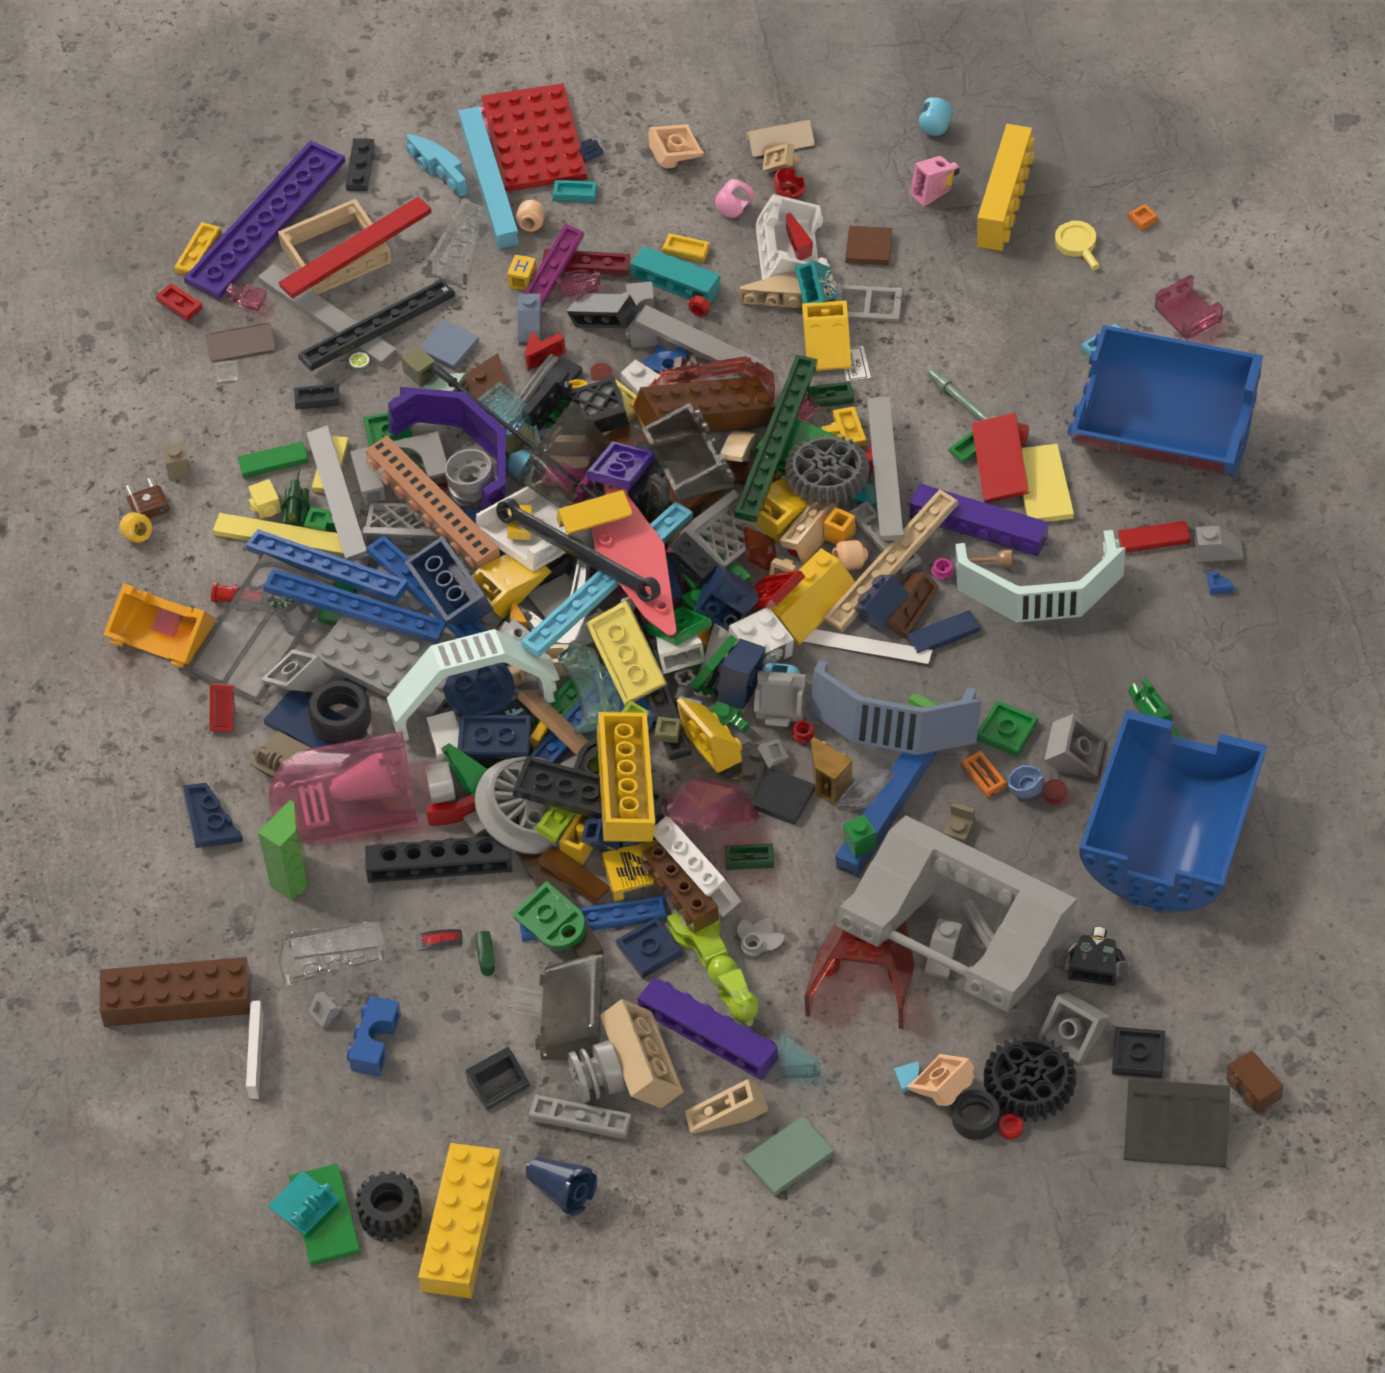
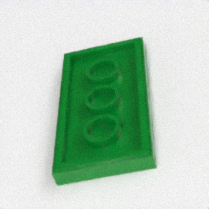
(334, 1234)

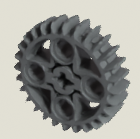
(827, 470)

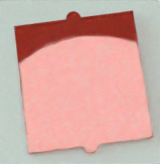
(759, 548)

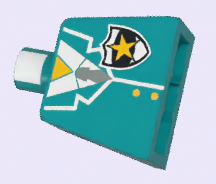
(816, 282)

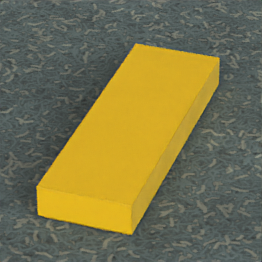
(199, 245)

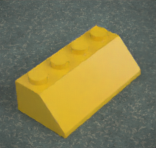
(814, 596)

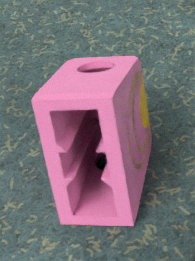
(932, 179)

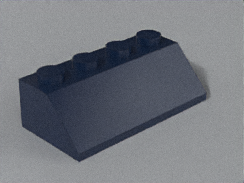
(448, 583)

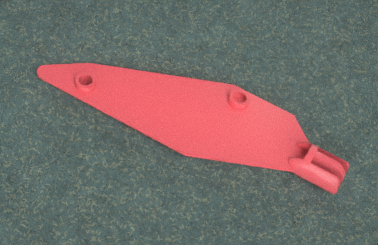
(641, 550)

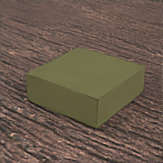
(668, 729)

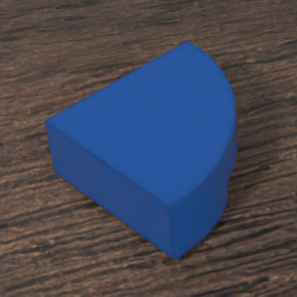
(1218, 584)

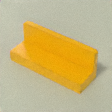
(594, 512)

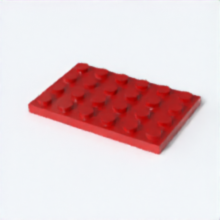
(533, 137)

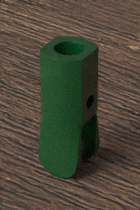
(485, 952)

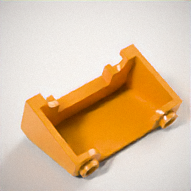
(135, 616)

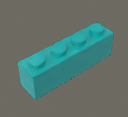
(675, 275)

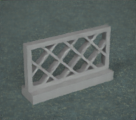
(713, 518)
(405, 539)

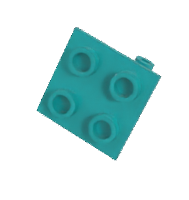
(304, 1202)

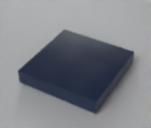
(649, 947)

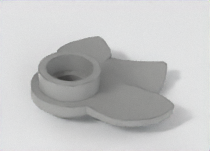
(760, 935)

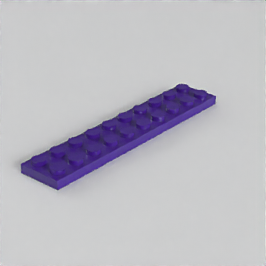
(263, 219)

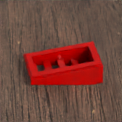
(799, 239)

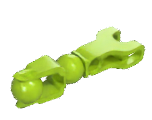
(719, 966)

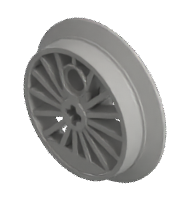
(516, 837)

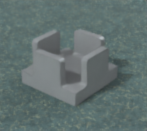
(780, 697)

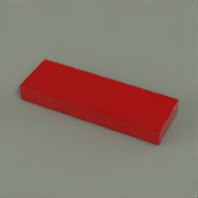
(1154, 536)

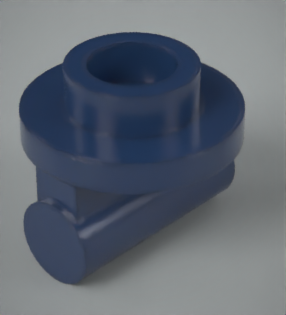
(590, 149)

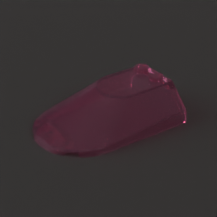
(347, 788)

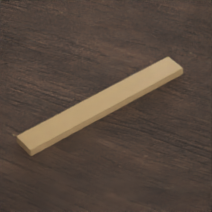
(893, 557)

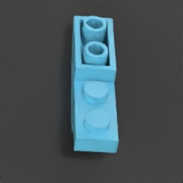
(437, 160)

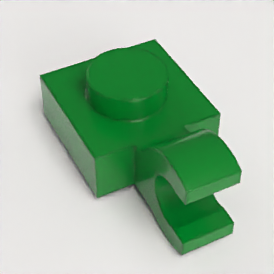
(319, 519)
(729, 715)

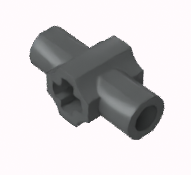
(683, 682)

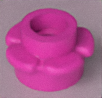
(942, 564)

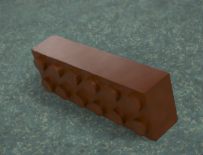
(722, 402)
(175, 991)

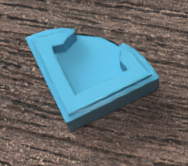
(906, 1075)

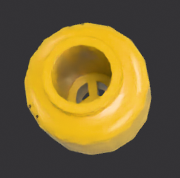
(142, 527)

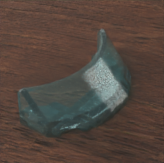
(592, 683)

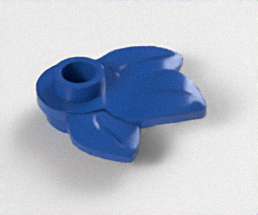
(663, 358)

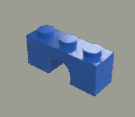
(377, 1018)

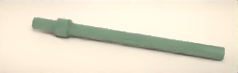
(946, 385)

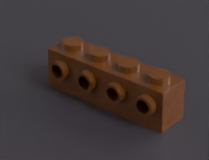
(680, 890)

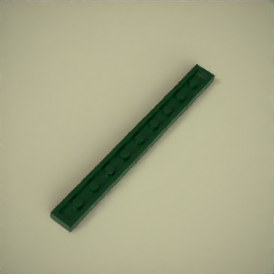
(776, 438)

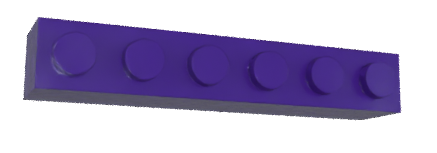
(987, 522)
(709, 1028)

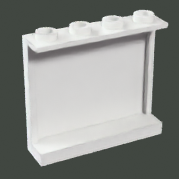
(532, 552)

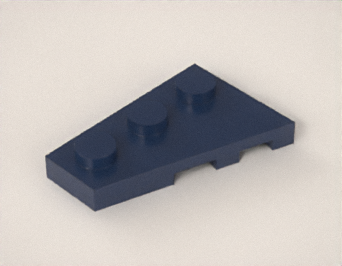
(207, 819)

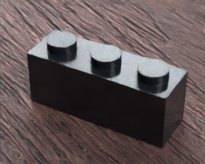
(602, 310)

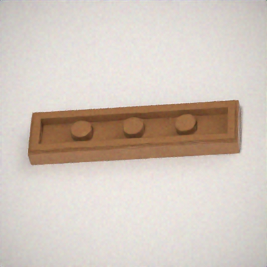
(552, 719)

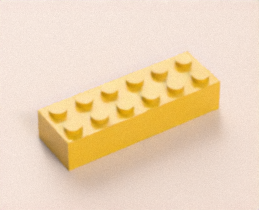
(1005, 187)
(625, 777)
(460, 1220)

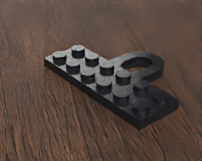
(567, 787)

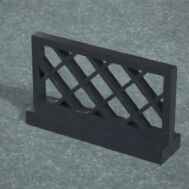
(604, 418)

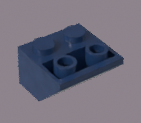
(725, 597)

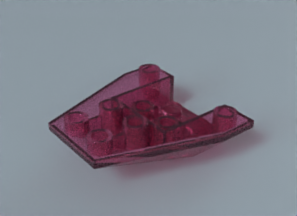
(710, 804)

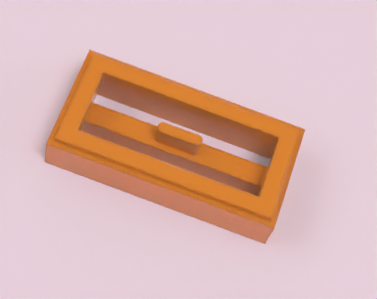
(993, 788)

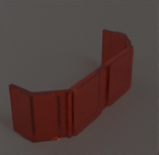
(717, 368)

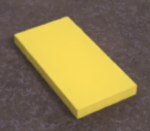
(1047, 484)
(626, 653)

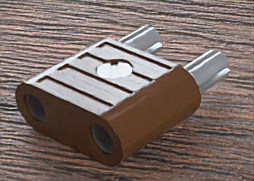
(149, 501)

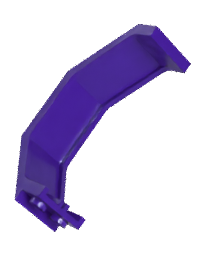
(457, 410)

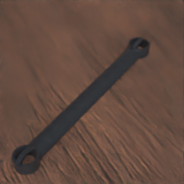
(578, 550)

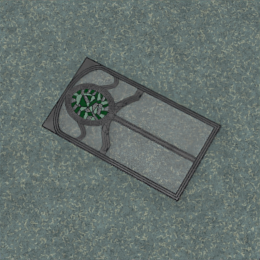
(254, 633)

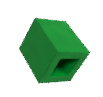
(859, 836)

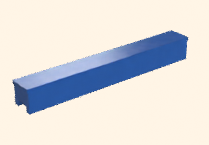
(887, 805)

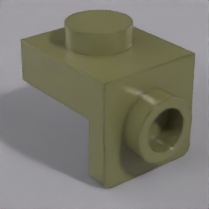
(514, 444)

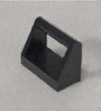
(491, 1068)

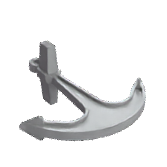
(580, 632)

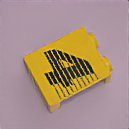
(625, 869)

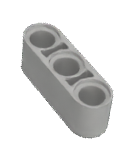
(439, 782)

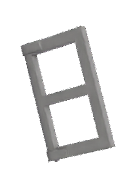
(869, 291)

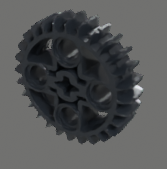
(1030, 1077)

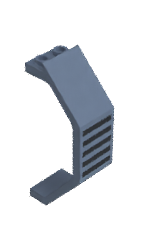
(890, 723)

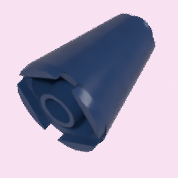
(563, 1183)

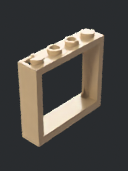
(325, 222)

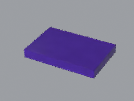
(620, 465)

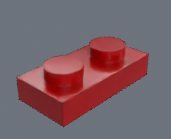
(179, 302)

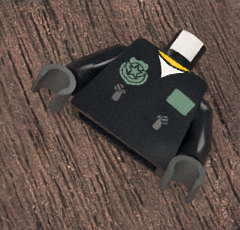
(1094, 959)

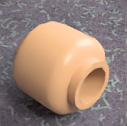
(530, 215)
(851, 554)

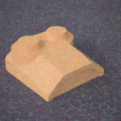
(673, 144)
(944, 1079)

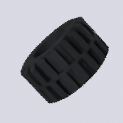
(391, 1223)

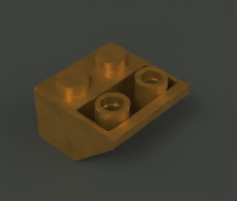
(830, 771)

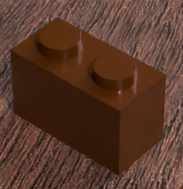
(1254, 1081)

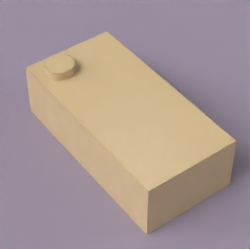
(641, 1053)

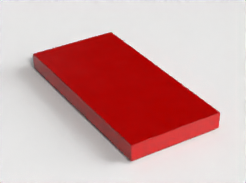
(1000, 458)

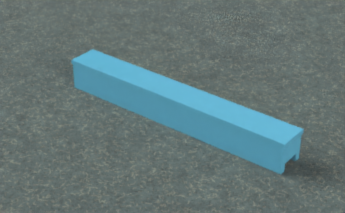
(488, 177)

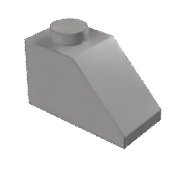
(1217, 544)
(945, 940)

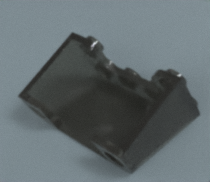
(688, 453)

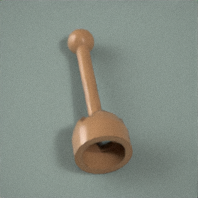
(1003, 558)

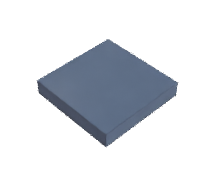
(449, 344)

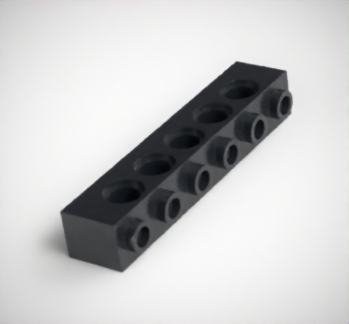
(430, 865)

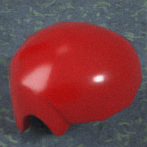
(788, 184)

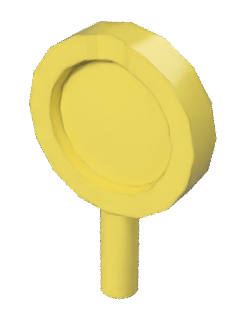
(1077, 240)

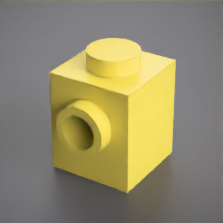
(264, 499)

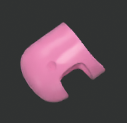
(728, 203)

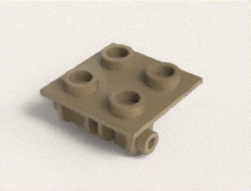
(275, 752)

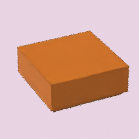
(1143, 217)

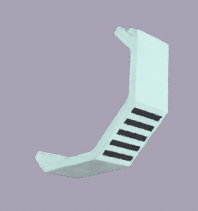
(1045, 600)
(462, 656)

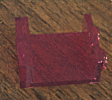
(1187, 309)

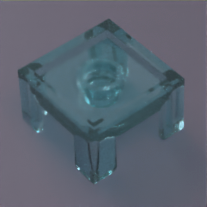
(504, 404)

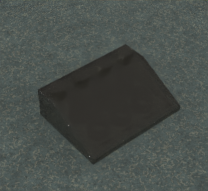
(1177, 1123)

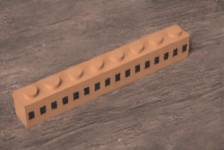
(431, 504)

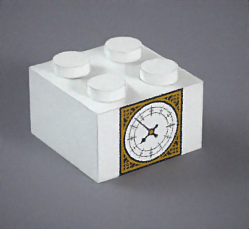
(765, 630)

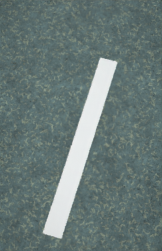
(868, 646)

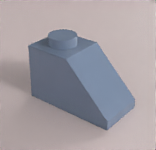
(529, 317)

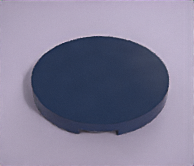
(480, 690)

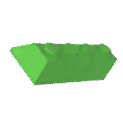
(284, 852)

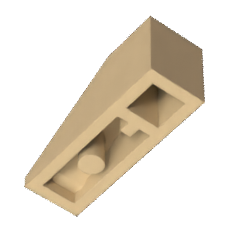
(728, 1108)

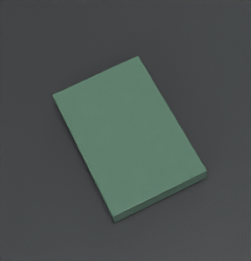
(788, 1156)

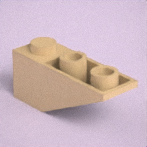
(778, 290)

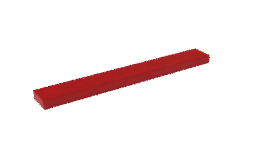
(355, 247)

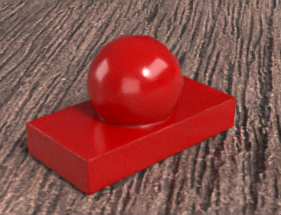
(221, 708)

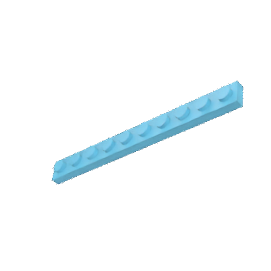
(595, 590)

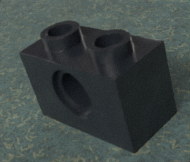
(691, 559)

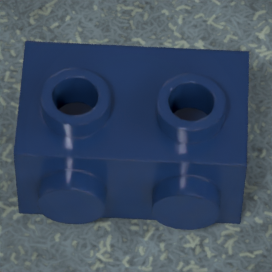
(881, 600)

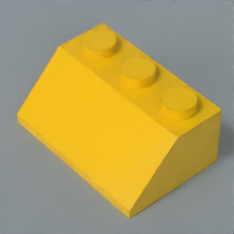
(709, 735)

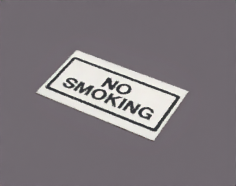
(859, 365)

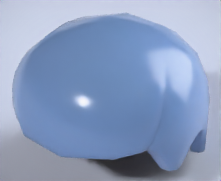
(1026, 782)

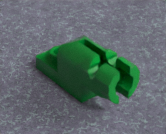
(1151, 703)

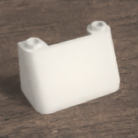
(773, 242)

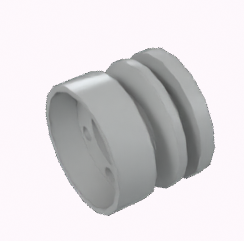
(467, 476)
(596, 1071)

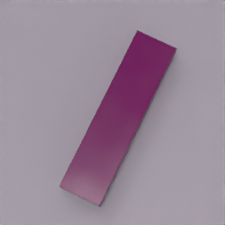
(555, 262)

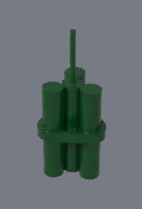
(295, 504)

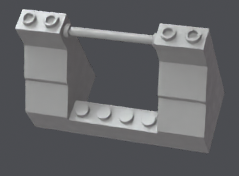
(906, 876)

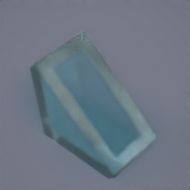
(797, 1061)

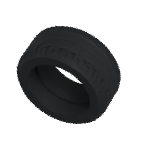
(333, 694)

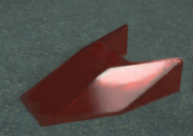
(845, 946)

